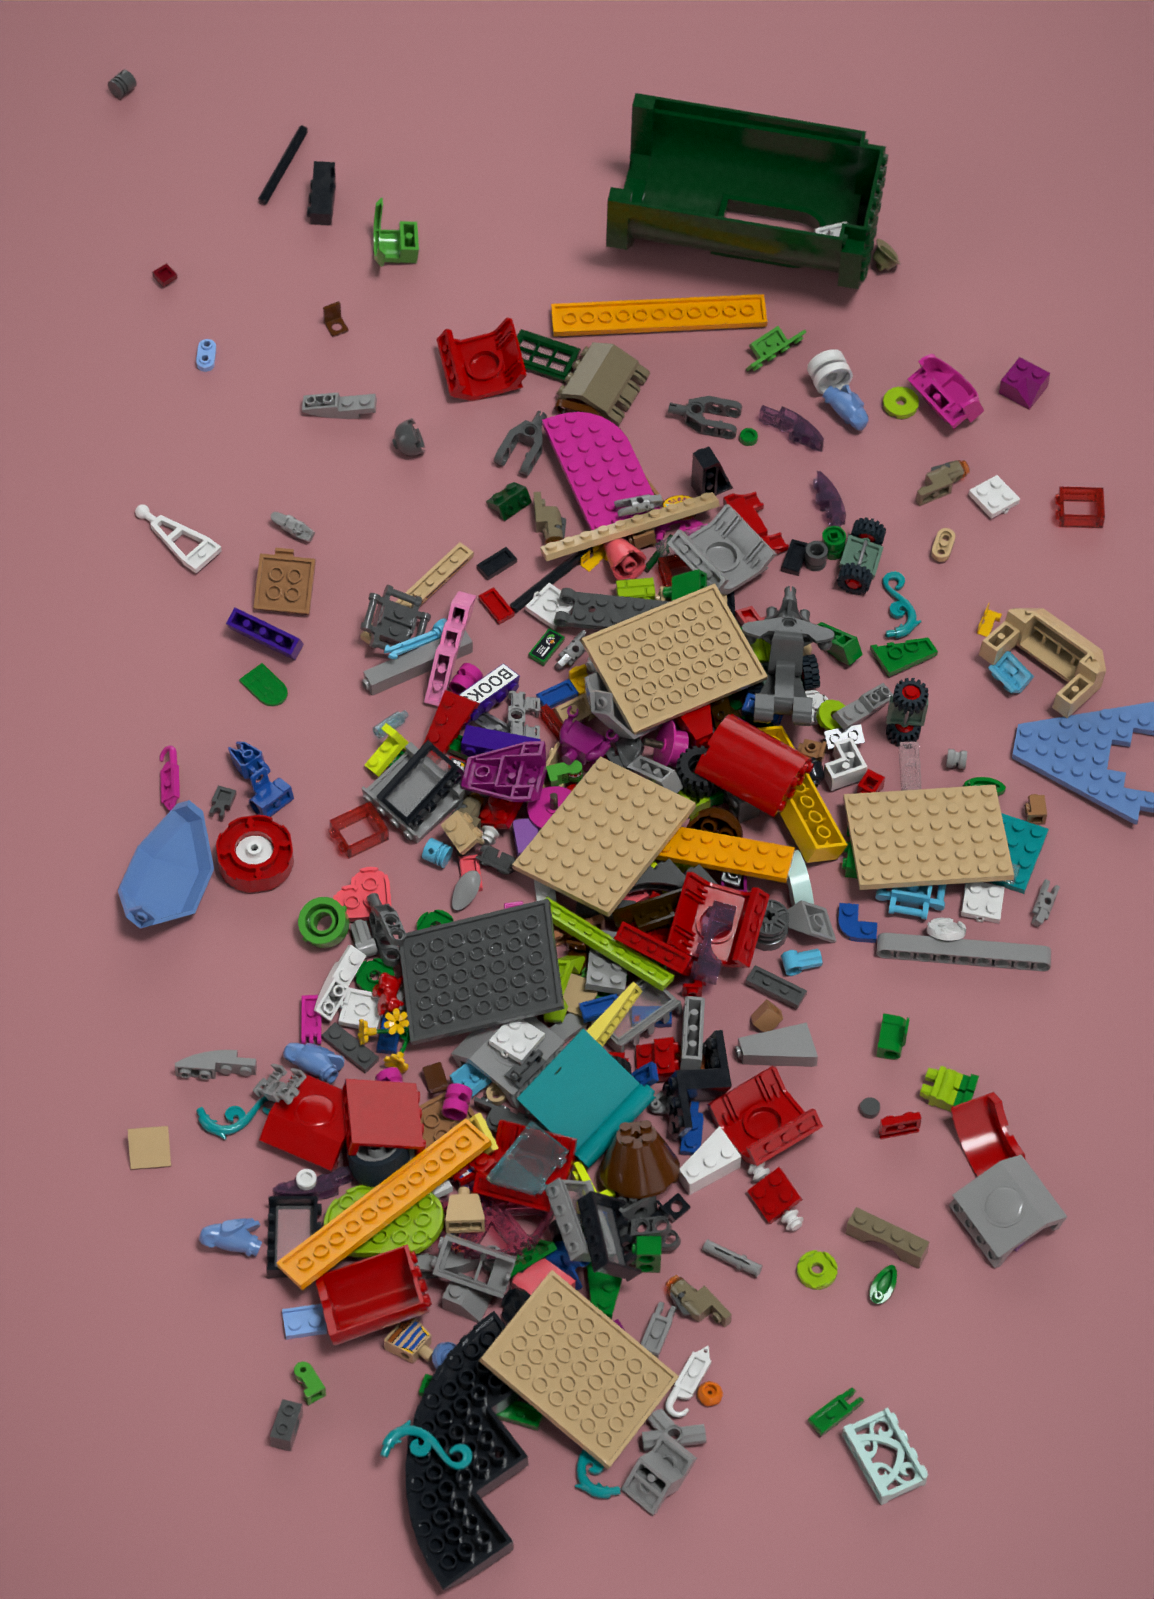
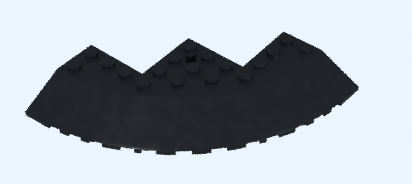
(445, 1503)

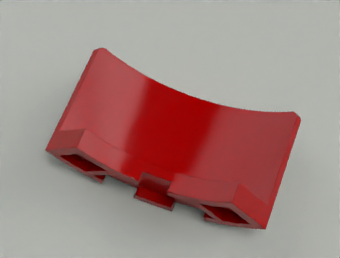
(983, 1132)

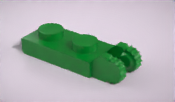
(834, 1412)

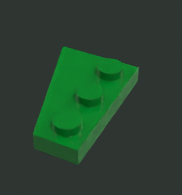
(902, 656)
(528, 1258)
(603, 1290)

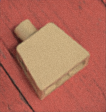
(464, 1213)

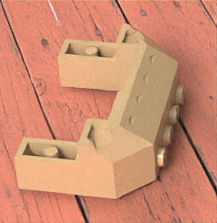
(1056, 648)

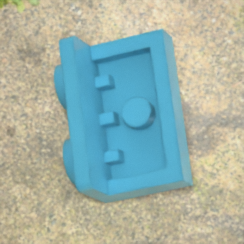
(1011, 673)
(471, 1077)

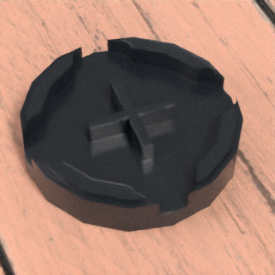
(512, 1302)

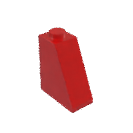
(697, 725)

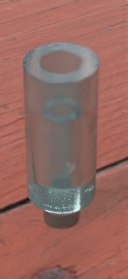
(394, 721)

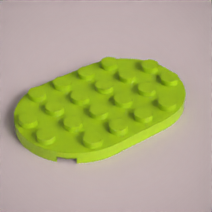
(416, 1226)

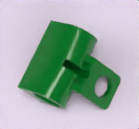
(892, 1036)

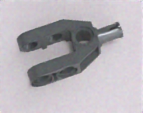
(695, 410)
(530, 435)
(382, 928)
(652, 1223)

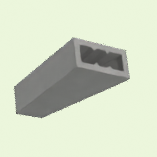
(778, 1047)

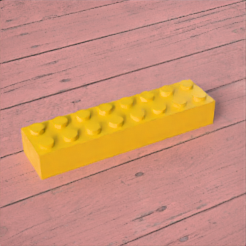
(809, 817)

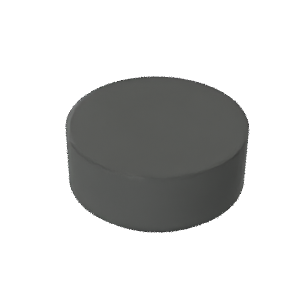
(870, 1107)

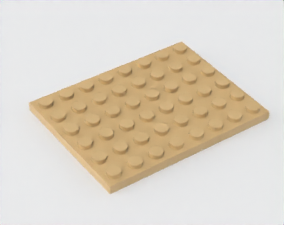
(674, 659)
(604, 836)
(928, 837)
(579, 1369)

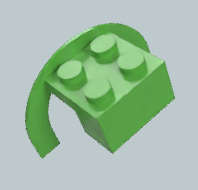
(394, 245)

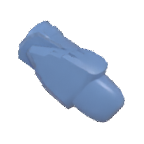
(847, 406)
(314, 1060)
(232, 1236)

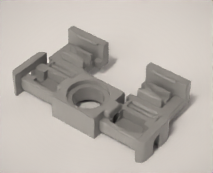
(518, 706)
(277, 1090)

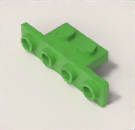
(771, 343)

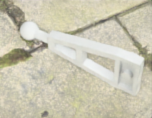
(196, 558)

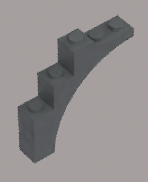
(667, 877)

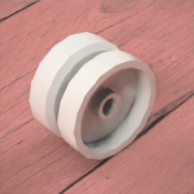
(829, 369)

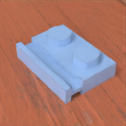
(304, 1321)

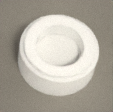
(306, 1179)

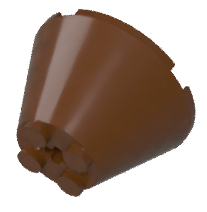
(639, 1162)

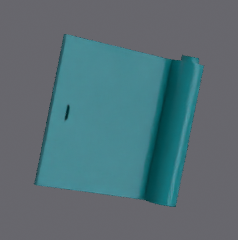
(586, 1096)

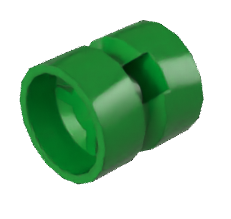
(835, 540)

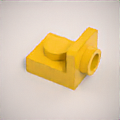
(576, 676)

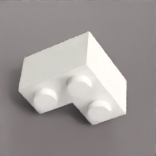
(847, 767)

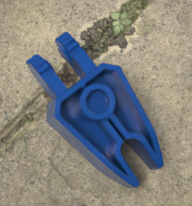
(247, 759)

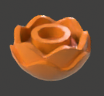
(710, 1399)

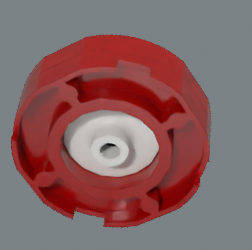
(254, 853)

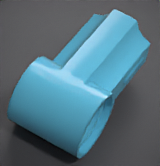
(796, 961)

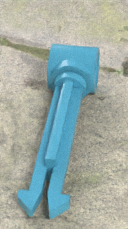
(416, 642)

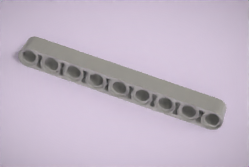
(964, 952)

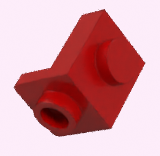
(693, 989)

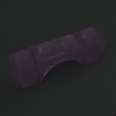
(708, 965)

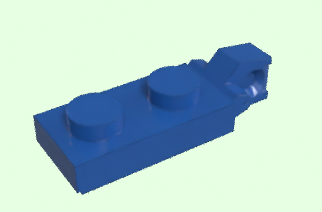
(692, 1140)

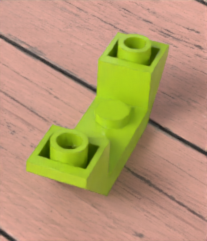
(567, 965)

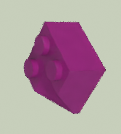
(1024, 383)

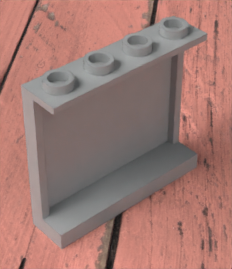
(443, 807)

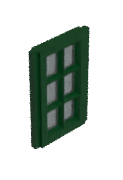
(547, 355)

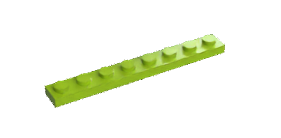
(610, 947)

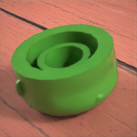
(314, 912)

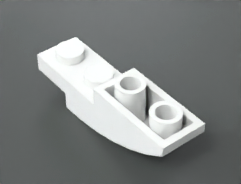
(337, 982)

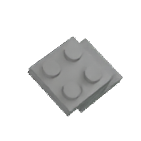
(659, 1473)

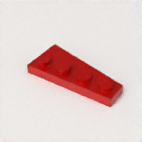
(449, 719)

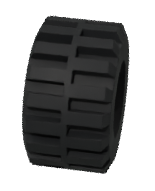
(691, 782)

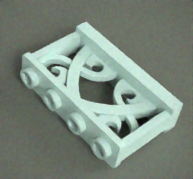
(878, 1482)

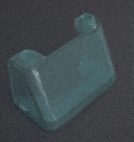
(529, 1161)

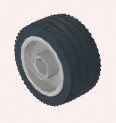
(375, 1164)

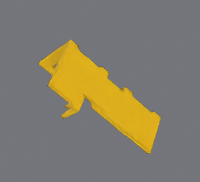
(595, 560)
(989, 617)

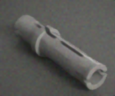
(733, 1258)

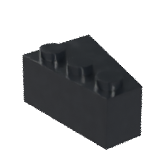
(323, 193)
(708, 473)

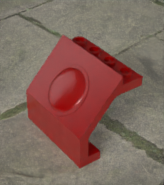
(482, 363)
(654, 945)
(732, 947)
(762, 1117)
(310, 1124)
(505, 1137)

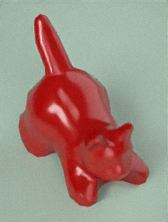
(387, 992)

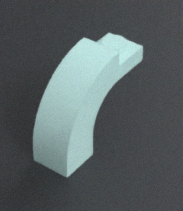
(799, 881)

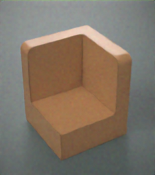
(766, 1016)

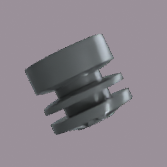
(774, 927)

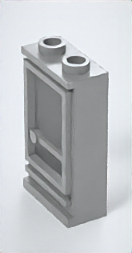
(500, 1273)

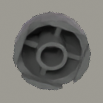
(408, 438)

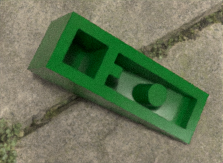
(844, 645)

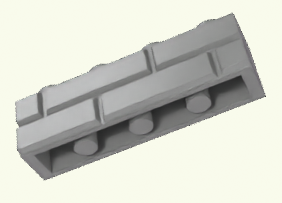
(692, 1033)

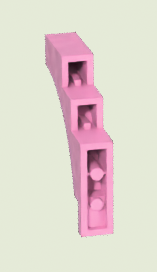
(447, 651)

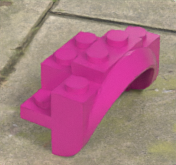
(946, 391)

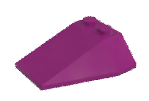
(508, 773)

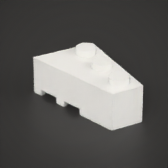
(710, 1162)

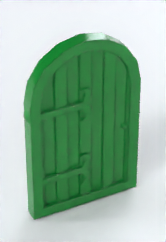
(265, 686)

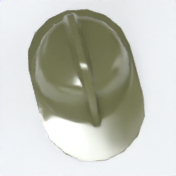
(885, 256)

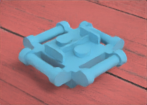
(913, 898)

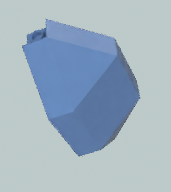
(168, 869)

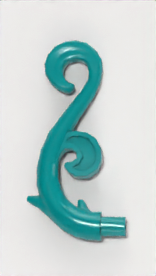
(901, 603)
(232, 1112)
(429, 1442)
(585, 1484)

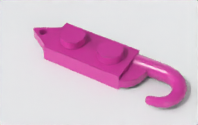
(169, 778)

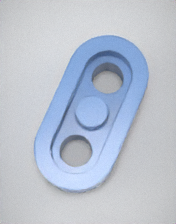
(206, 353)

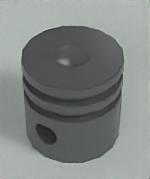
(122, 83)
(816, 556)

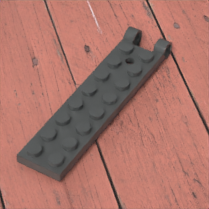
(608, 609)

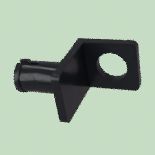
(666, 1209)

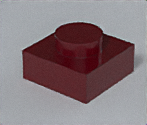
(164, 275)

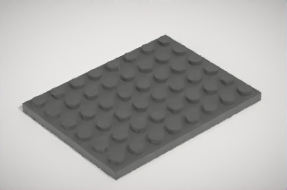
(481, 972)

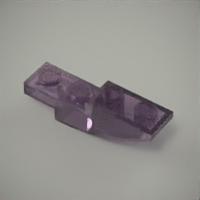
(799, 428)
(829, 500)
(325, 1188)

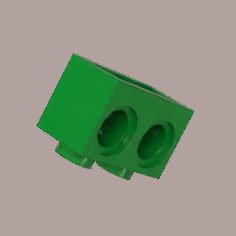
(648, 1253)

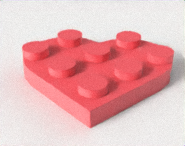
(364, 883)

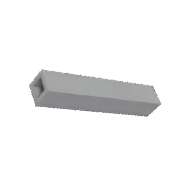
(407, 666)

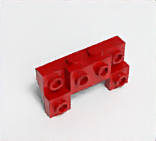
(747, 507)

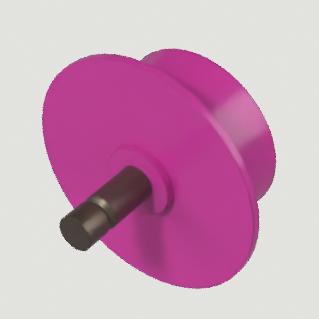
(668, 744)
(550, 800)

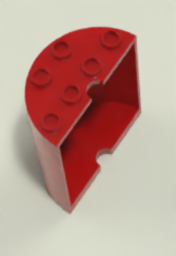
(753, 765)
(373, 1294)

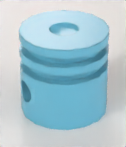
(437, 852)

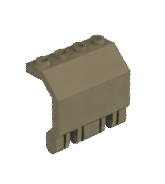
(604, 380)

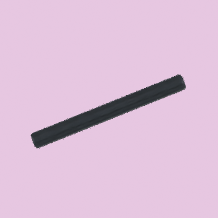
(283, 165)
(550, 578)

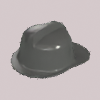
(629, 749)

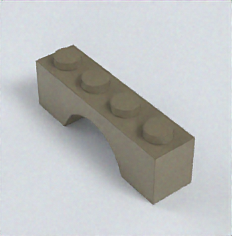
(906, 1245)

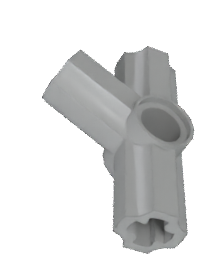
(662, 1423)

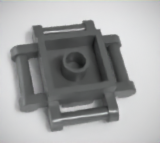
(392, 620)

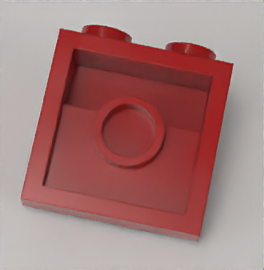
(661, 1052)

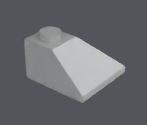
(811, 920)
(466, 1300)

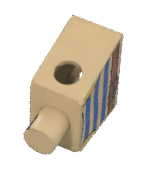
(409, 1341)

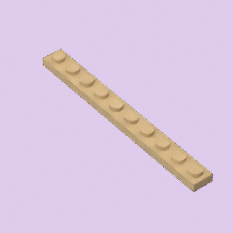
(629, 526)

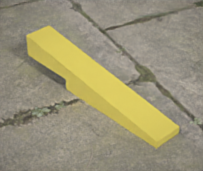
(611, 1018)

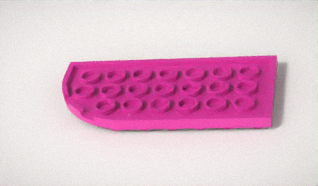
(596, 464)

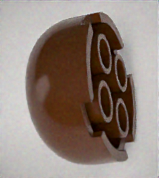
(714, 817)

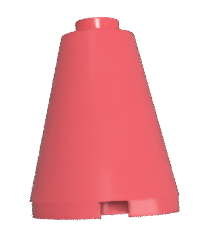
(624, 559)

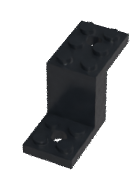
(697, 1085)

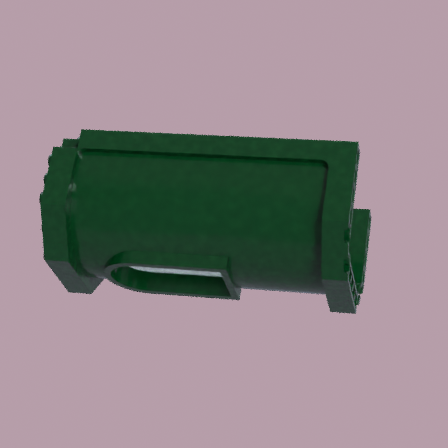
(709, 159)

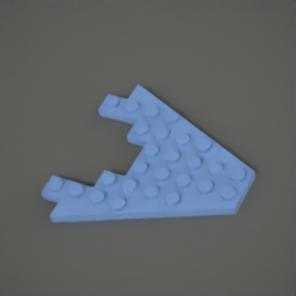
(1078, 751)

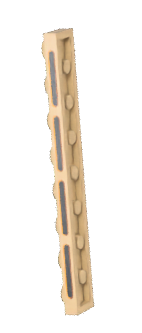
(435, 577)

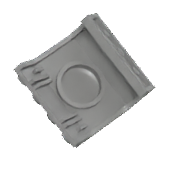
(724, 550)
(489, 1061)
(1006, 1208)

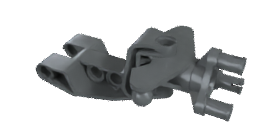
(787, 634)

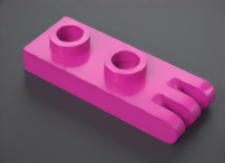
(310, 1020)

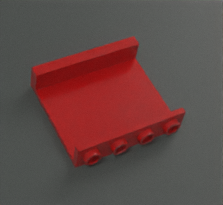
(382, 1115)

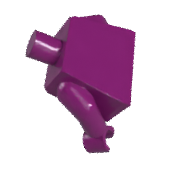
(581, 742)

